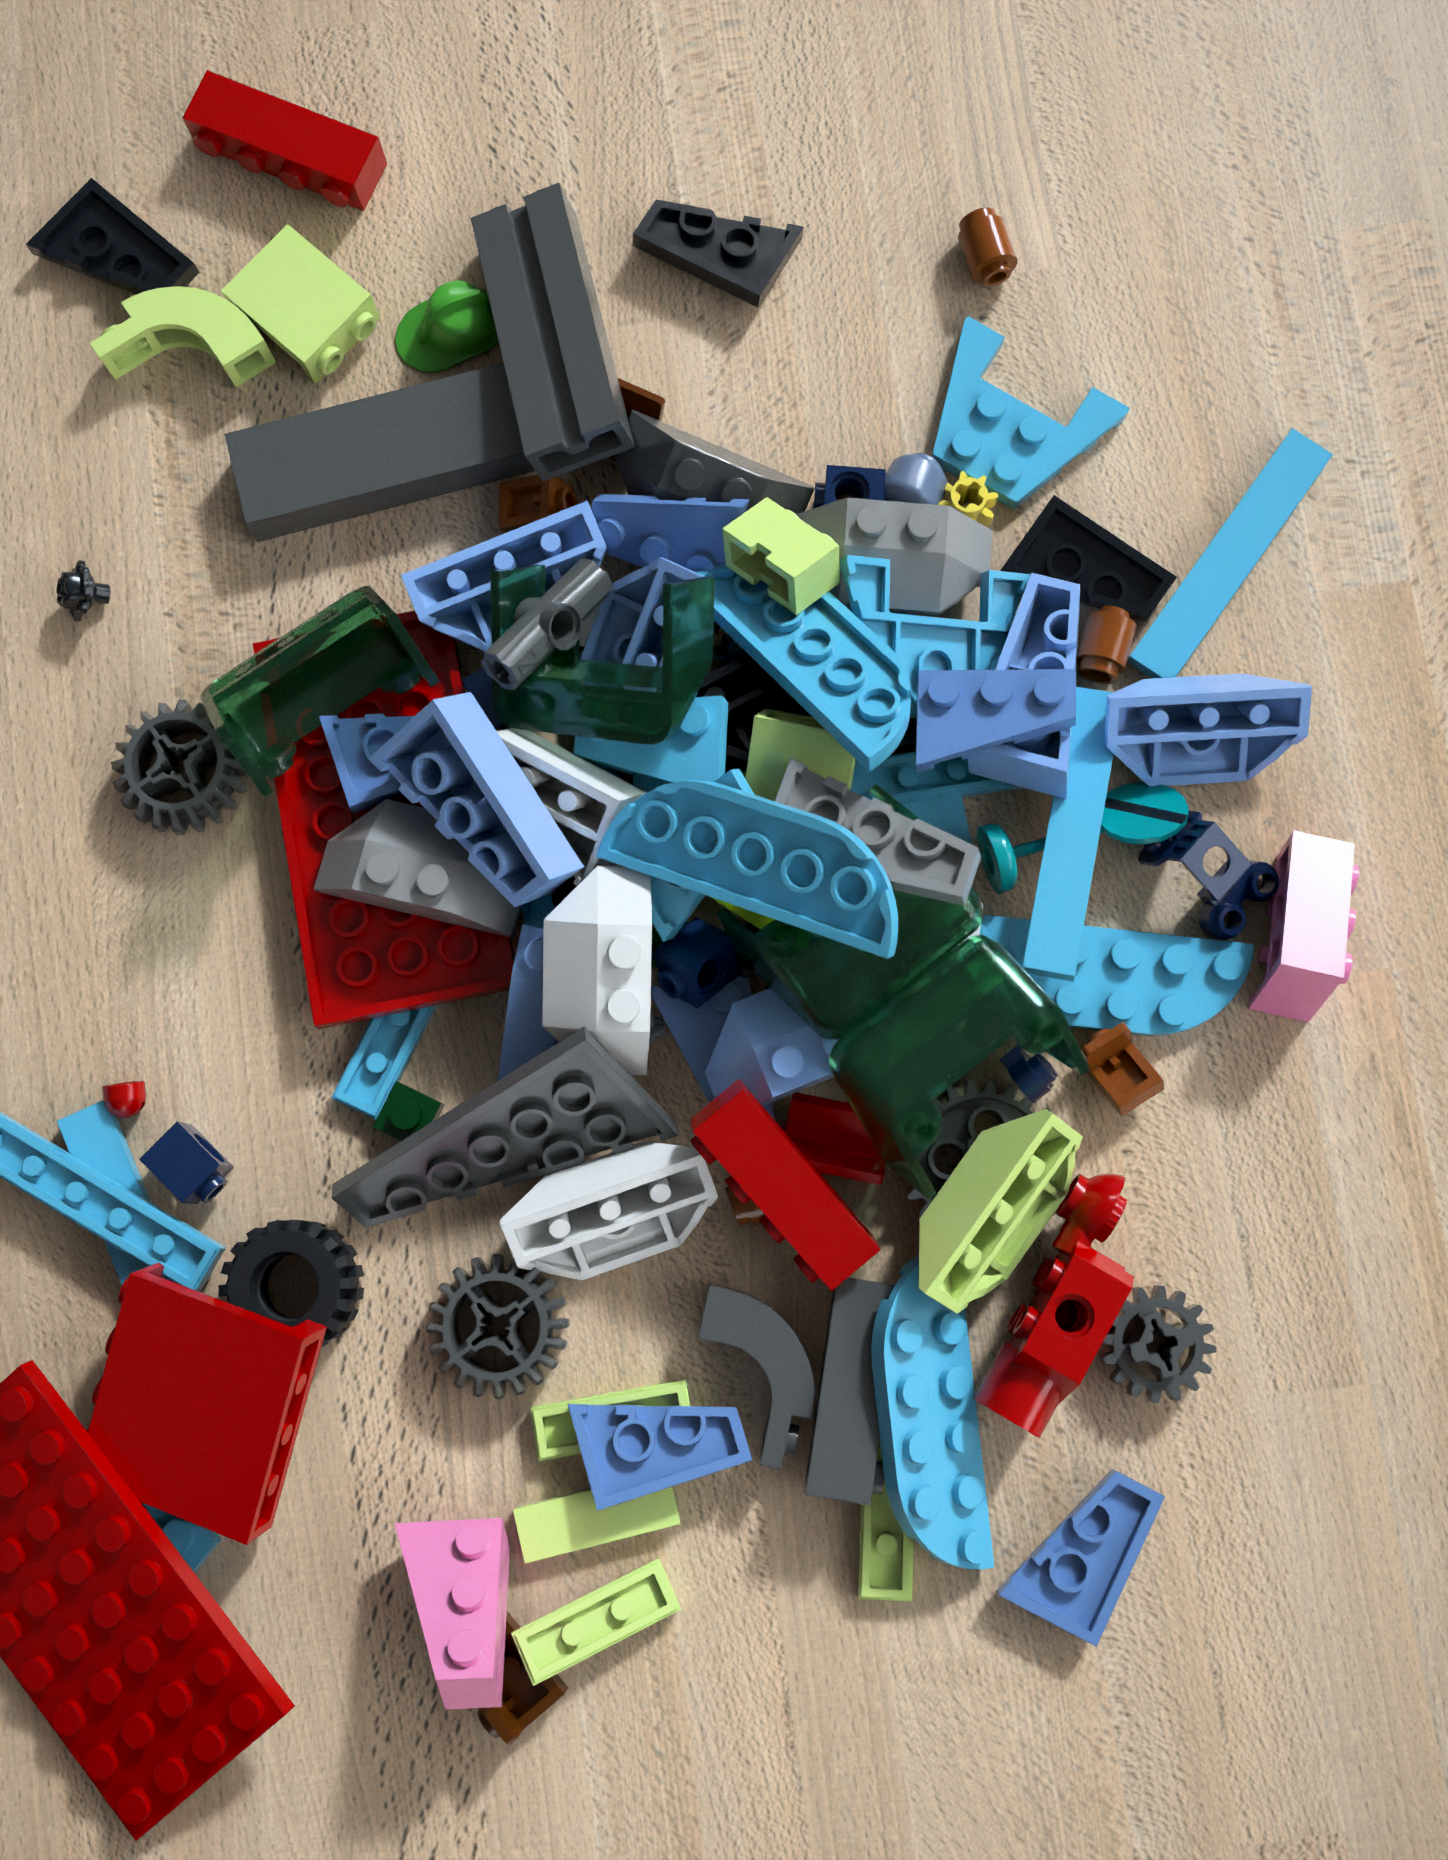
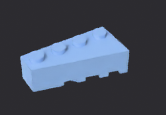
(1040, 638)
(480, 797)

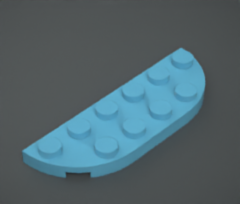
(823, 661)
(759, 860)
(1137, 977)
(930, 1425)

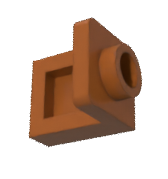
(1120, 1069)

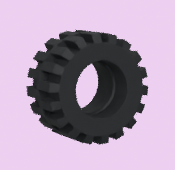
(323, 1249)

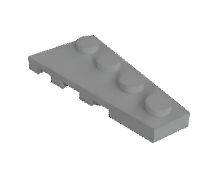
(912, 852)

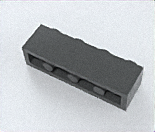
(845, 1420)

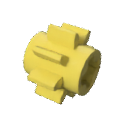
(974, 491)

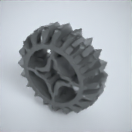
(146, 785)
(513, 1346)

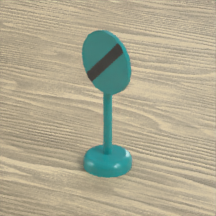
(1130, 815)

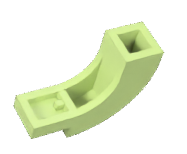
(184, 318)

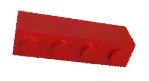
(285, 141)
(783, 1185)

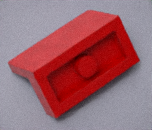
(833, 1138)

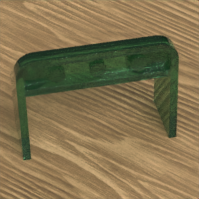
(311, 674)
(608, 697)
(839, 984)
(933, 1037)

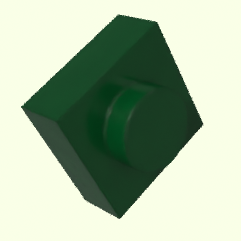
(406, 1112)

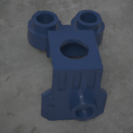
(1228, 886)
(1031, 1074)

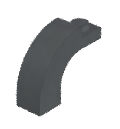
(760, 1331)

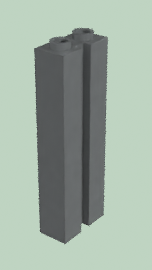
(551, 334)
(377, 453)

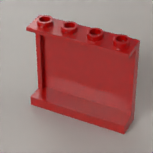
(202, 1403)

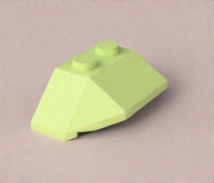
(994, 1207)

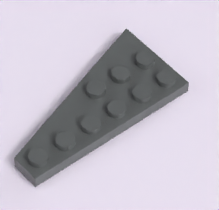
(513, 1131)

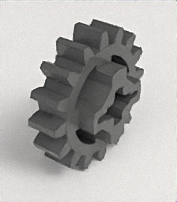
(1177, 1337)

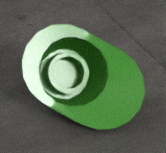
(447, 328)

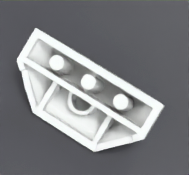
(601, 964)
(610, 1211)

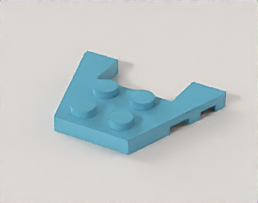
(1002, 436)
(934, 641)

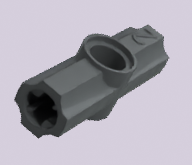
(547, 624)

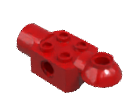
(1048, 1361)

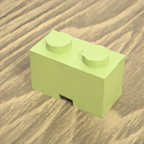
(783, 553)

